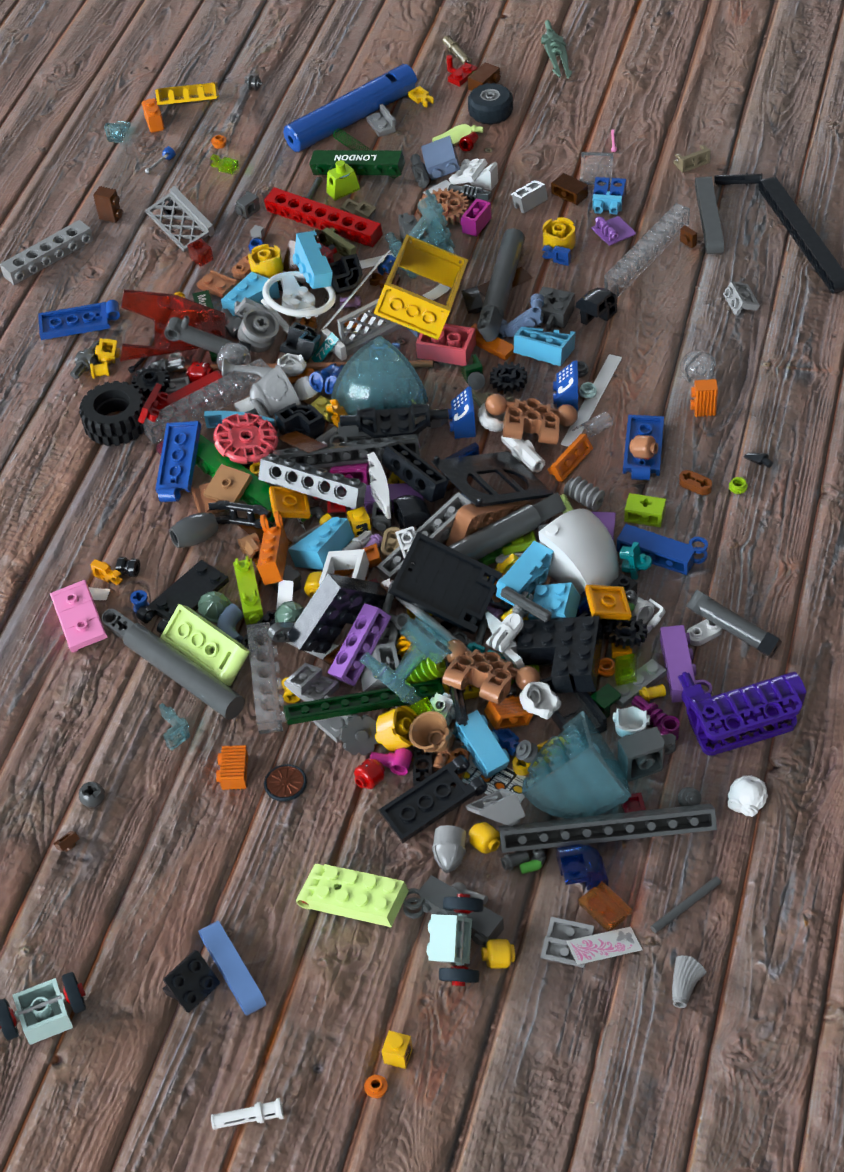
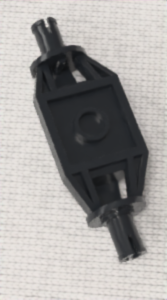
(394, 421)

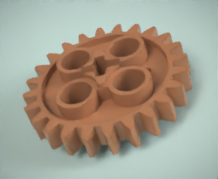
(453, 204)

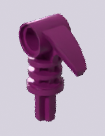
(664, 723)

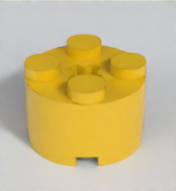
(559, 233)
(266, 260)
(394, 728)

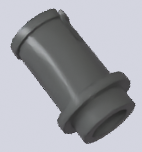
(514, 859)

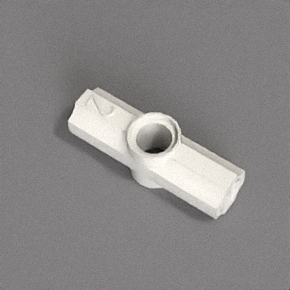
(525, 452)

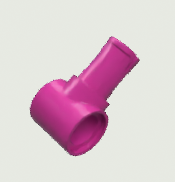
(397, 762)

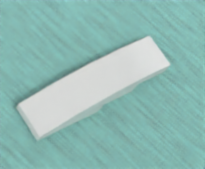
(379, 485)
(510, 653)

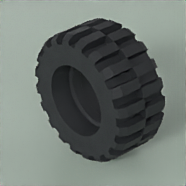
(108, 399)

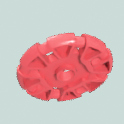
(242, 426)

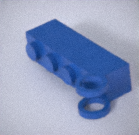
(663, 550)

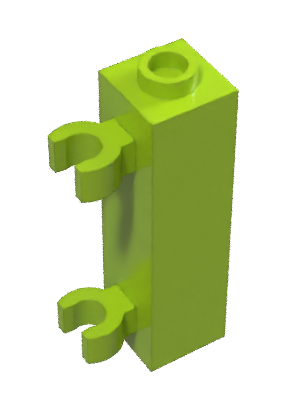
(248, 590)

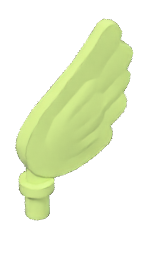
(458, 132)

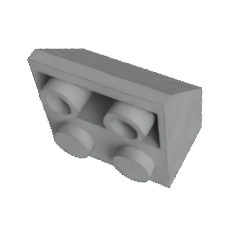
(383, 653)

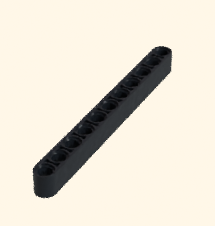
(803, 234)

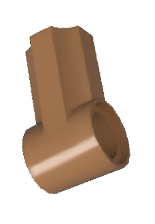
(251, 546)

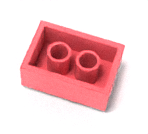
(452, 347)

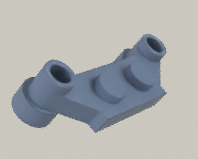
(529, 318)

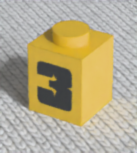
(359, 521)
(397, 1049)

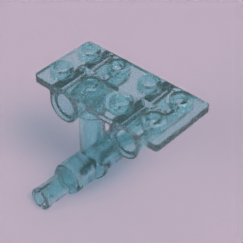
(432, 223)
(424, 645)

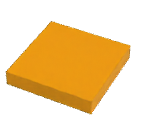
(289, 502)
(608, 602)

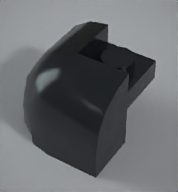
(346, 274)
(597, 303)
(302, 341)
(300, 419)
(410, 511)

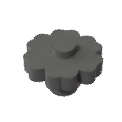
(358, 734)

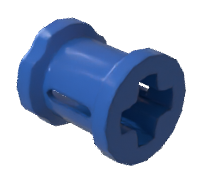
(385, 264)
(139, 599)

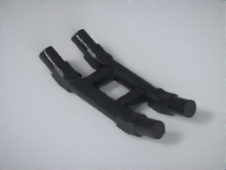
(233, 517)

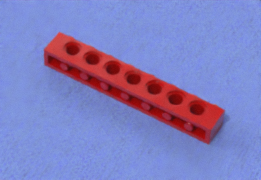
(323, 216)

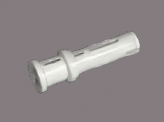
(259, 1113)

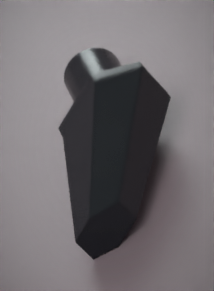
(759, 458)

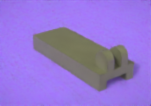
(343, 246)

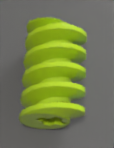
(427, 671)

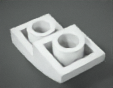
(405, 539)

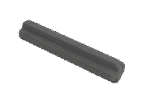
(526, 604)

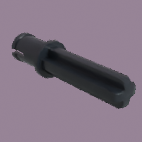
(737, 179)

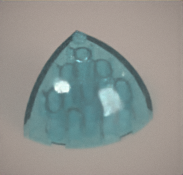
(379, 379)
(576, 773)

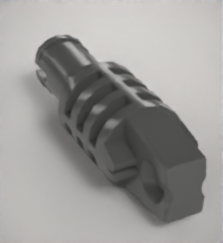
(419, 171)
(472, 192)

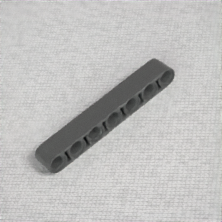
(709, 215)

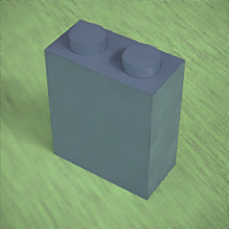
(440, 158)

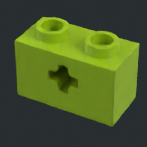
(645, 510)

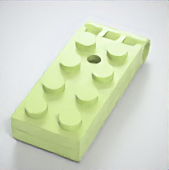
(205, 644)
(353, 894)

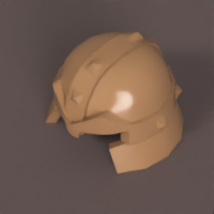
(430, 732)

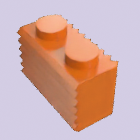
(153, 115)
(704, 397)
(507, 713)
(233, 767)

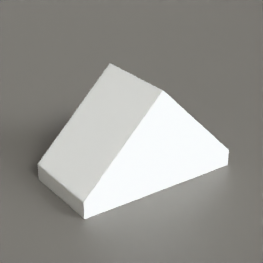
(487, 178)

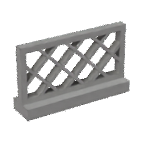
(189, 209)
(372, 330)

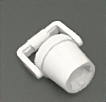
(645, 609)

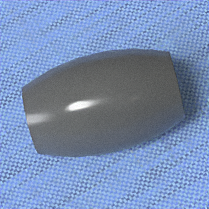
(193, 530)

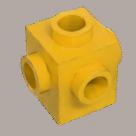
(107, 350)

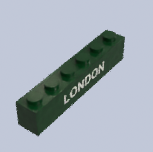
(361, 161)

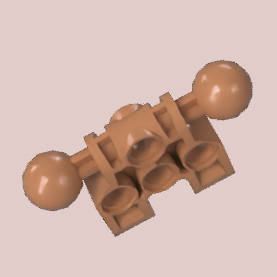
(531, 417)
(485, 672)

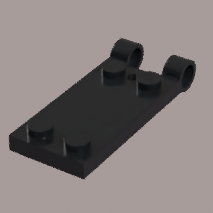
(185, 591)
(431, 799)

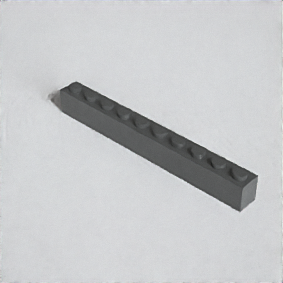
(607, 827)

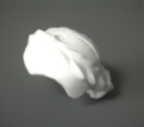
(292, 364)
(490, 422)
(539, 699)
(747, 795)

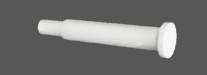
(282, 322)

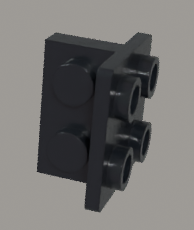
(190, 981)

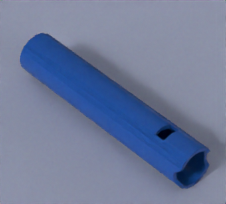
(349, 108)

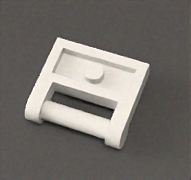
(469, 171)

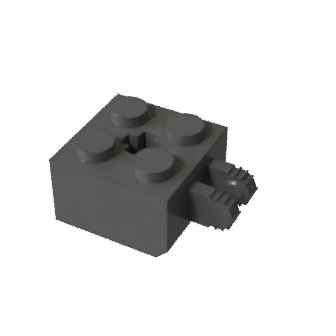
(557, 307)
(644, 752)

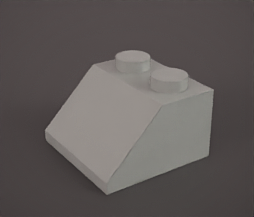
(499, 806)

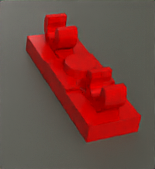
(149, 409)

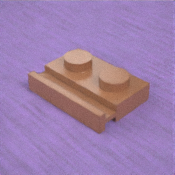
(217, 284)
(201, 501)

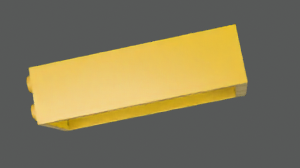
(410, 308)

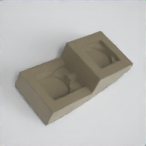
(363, 209)

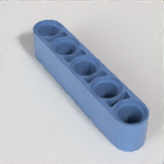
(232, 968)

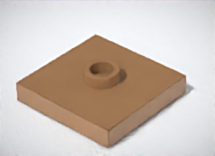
(228, 484)

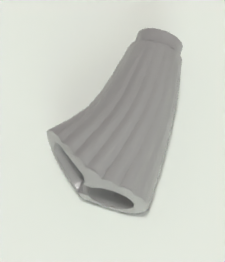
(685, 977)

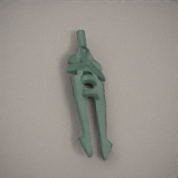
(555, 46)

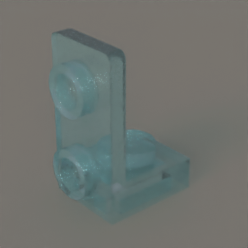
(117, 131)
(179, 731)

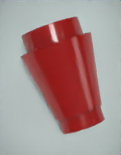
(468, 141)

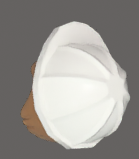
(305, 391)

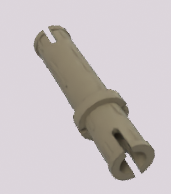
(454, 48)

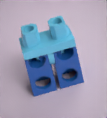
(608, 197)

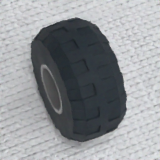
(490, 103)

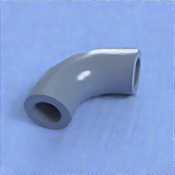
(229, 619)

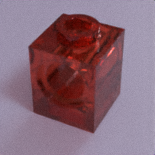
(200, 252)

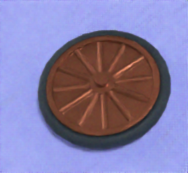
(285, 782)

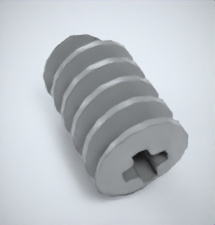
(584, 493)

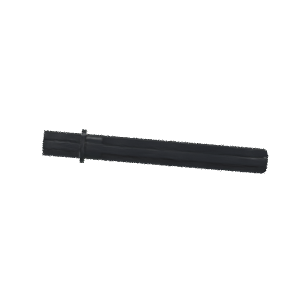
(459, 705)

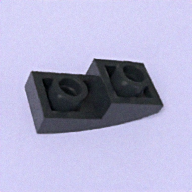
(472, 300)

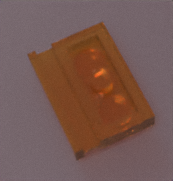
(605, 906)

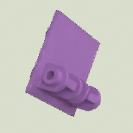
(612, 230)

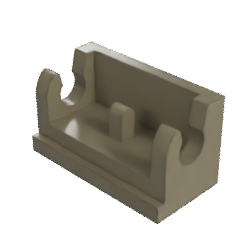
(693, 160)

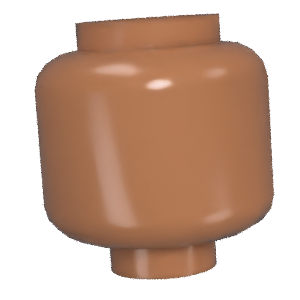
(643, 447)

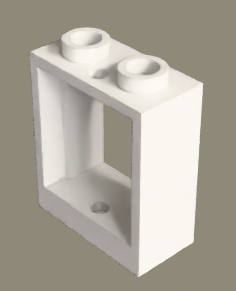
(346, 560)

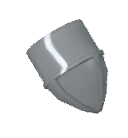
(449, 847)

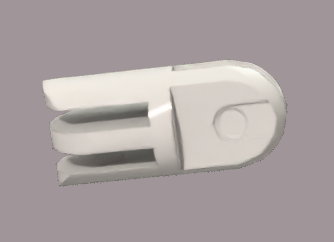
(506, 632)

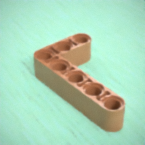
(471, 518)

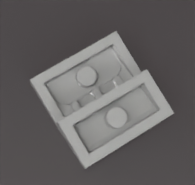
(310, 684)
(558, 933)

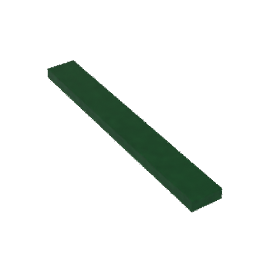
(355, 703)

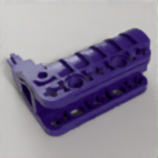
(742, 711)

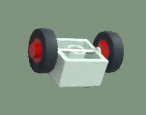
(452, 939)
(42, 1009)

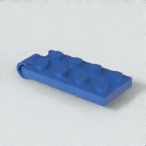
(78, 319)
(643, 425)
(177, 460)

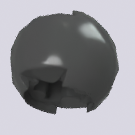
(97, 794)

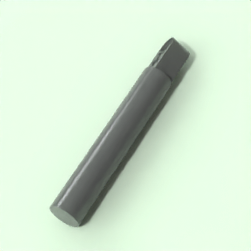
(500, 284)
(509, 528)
(175, 665)

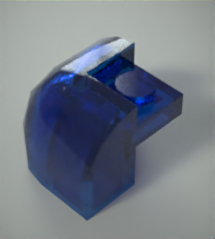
(581, 864)

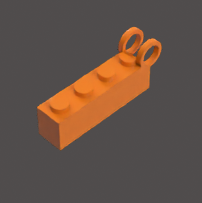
(273, 550)

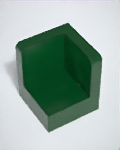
(475, 367)
(605, 698)

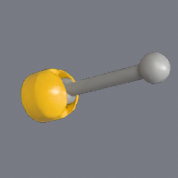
(323, 519)

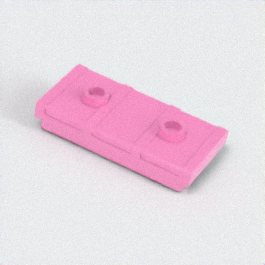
(78, 615)

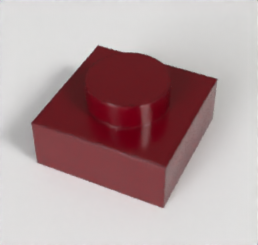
(634, 803)

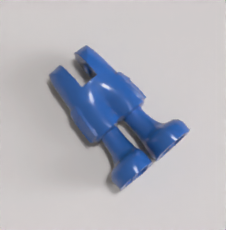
(326, 378)

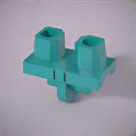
(634, 560)

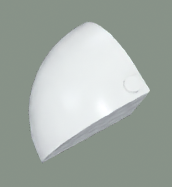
(581, 550)

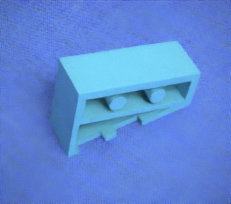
(310, 260)
(251, 288)
(544, 346)
(314, 548)
(527, 571)
(482, 745)

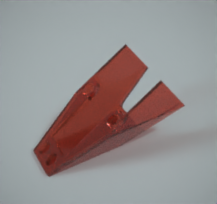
(160, 309)

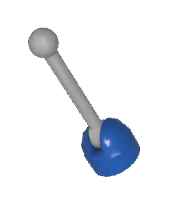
(168, 153)

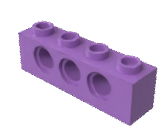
(360, 639)

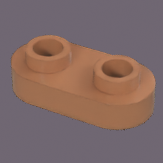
(241, 269)

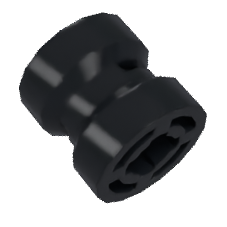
(127, 566)

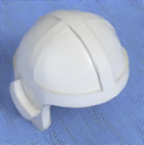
(630, 720)

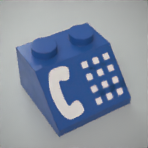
(566, 386)
(462, 415)

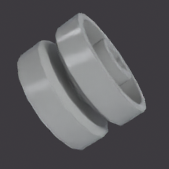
(258, 329)

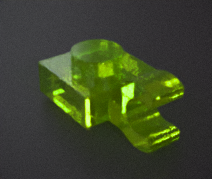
(224, 165)

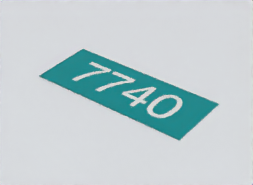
(325, 348)

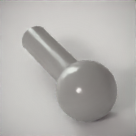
(463, 889)

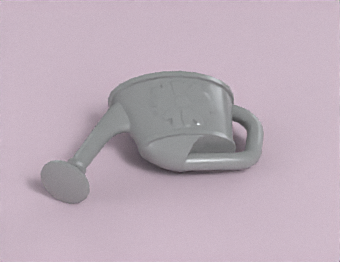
(270, 392)

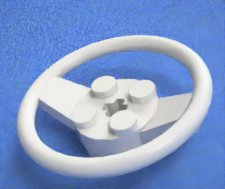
(296, 300)

